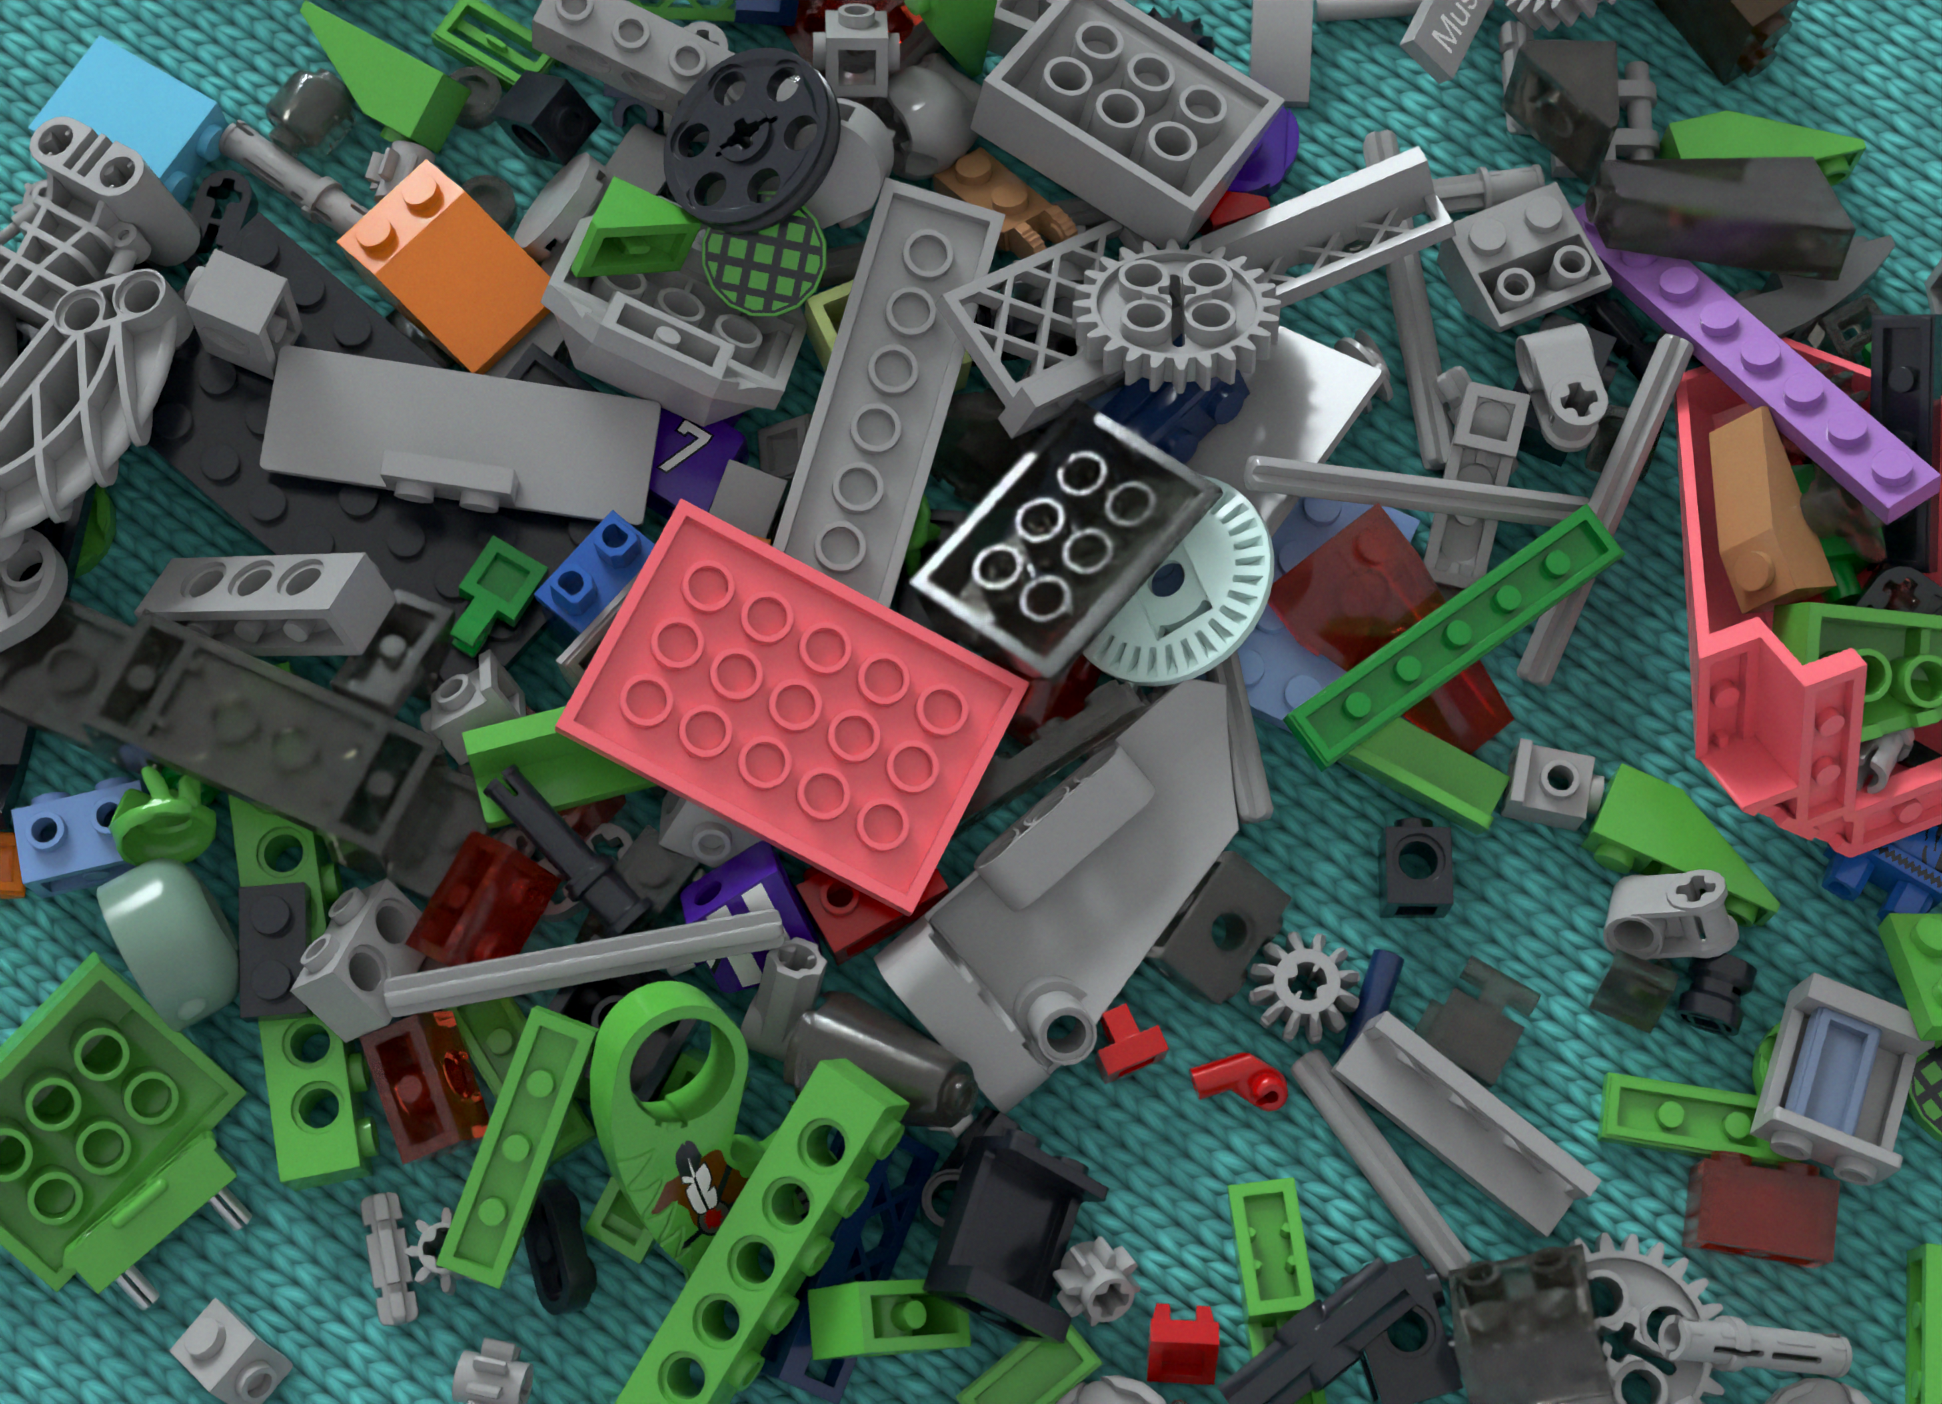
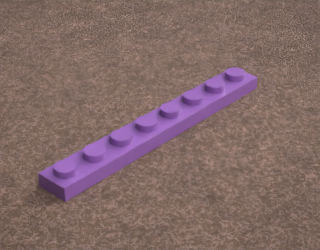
(1771, 374)

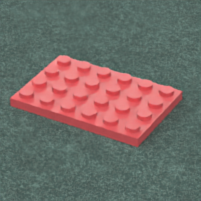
(793, 707)

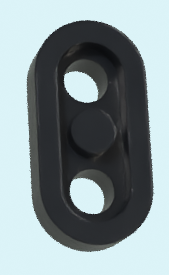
(557, 1251)

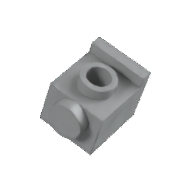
(473, 702)
(1533, 798)

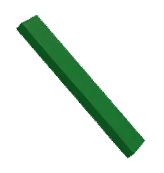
(1453, 637)

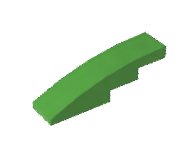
(1270, 1261)

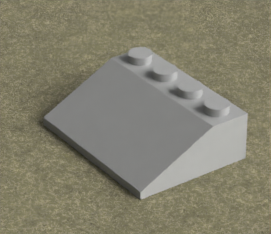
(1125, 115)

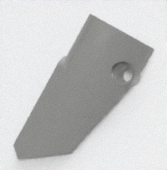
(1072, 897)

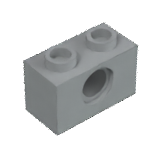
(242, 312)

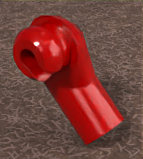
(1245, 1077)

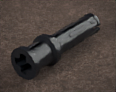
(589, 876)

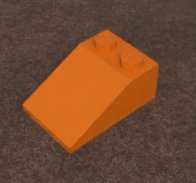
(448, 268)

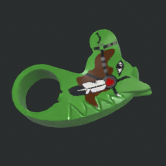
(681, 1153)

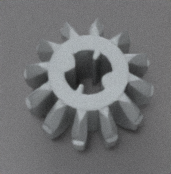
(1280, 975)

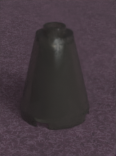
(909, 1064)

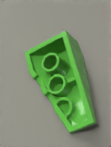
(1899, 652)

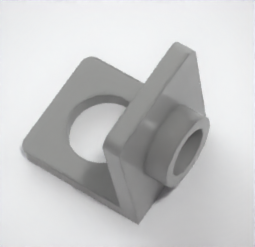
(700, 833)

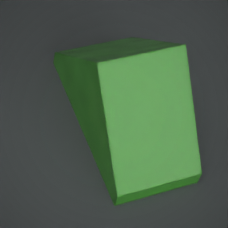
(635, 234)

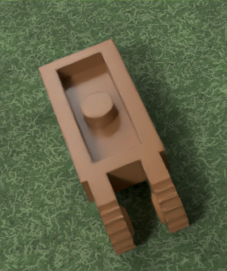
(989, 184)

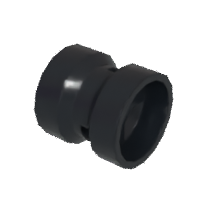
(1715, 995)

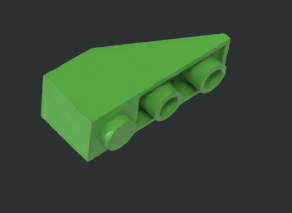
(1747, 136)
(1661, 831)

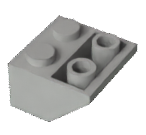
(1521, 260)

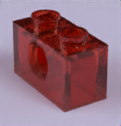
(426, 1086)

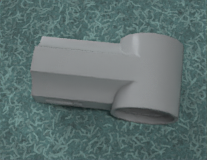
(786, 990)

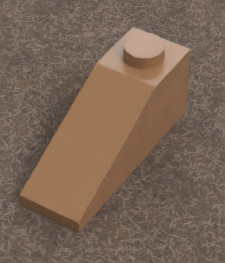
(1759, 518)

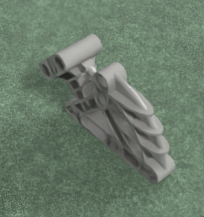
(104, 329)

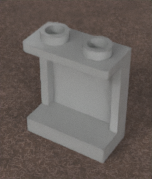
(1869, 1154)

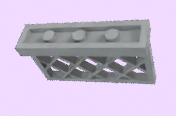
(1054, 389)

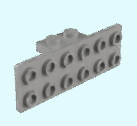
(459, 436)

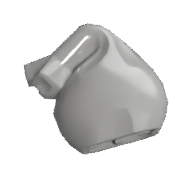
(931, 115)

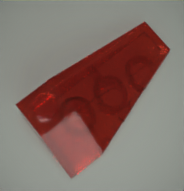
(1364, 594)

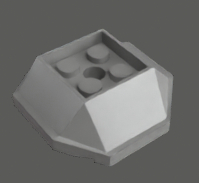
(673, 337)

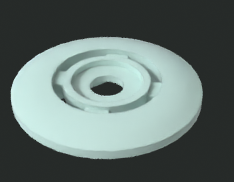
(1225, 567)

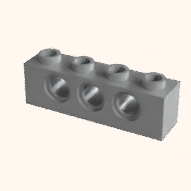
(276, 601)

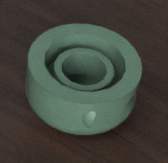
(173, 940)

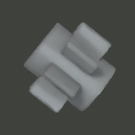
(394, 166)
(430, 1240)
(1096, 1281)
(493, 1375)

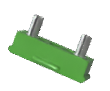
(153, 1213)

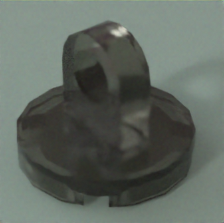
(975, 446)

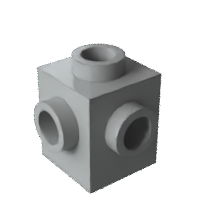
(856, 51)

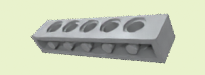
(633, 50)

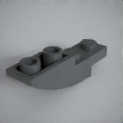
(1796, 304)

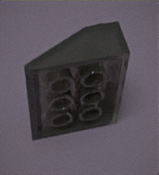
(1062, 544)

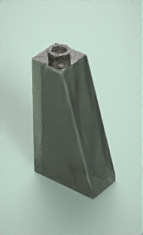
(1724, 212)

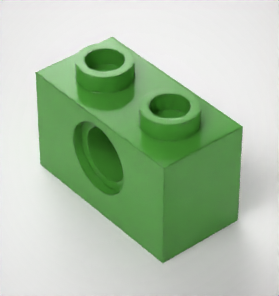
(883, 1320)

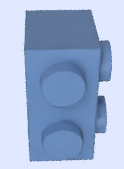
(67, 838)

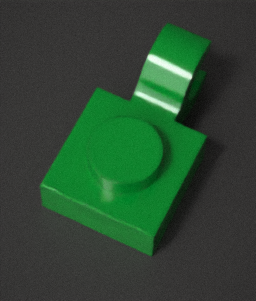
(498, 587)

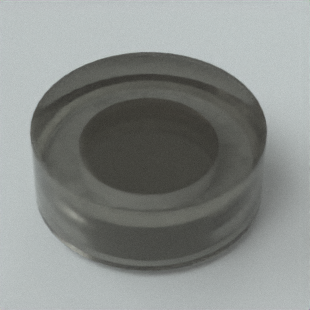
(484, 96)
(494, 198)

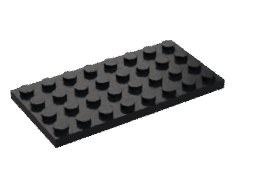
(213, 435)

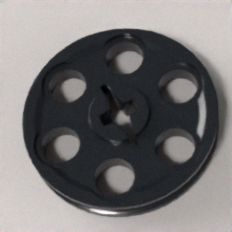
(773, 137)

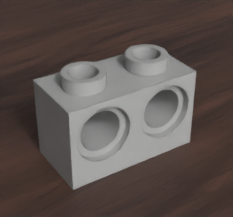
(356, 956)

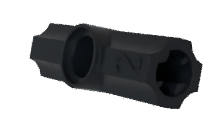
(1322, 1340)

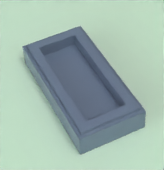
(1833, 1069)

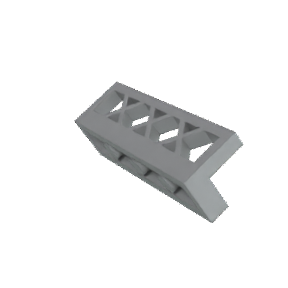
(1327, 218)
(1463, 1124)

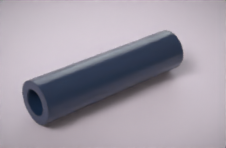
(1375, 992)

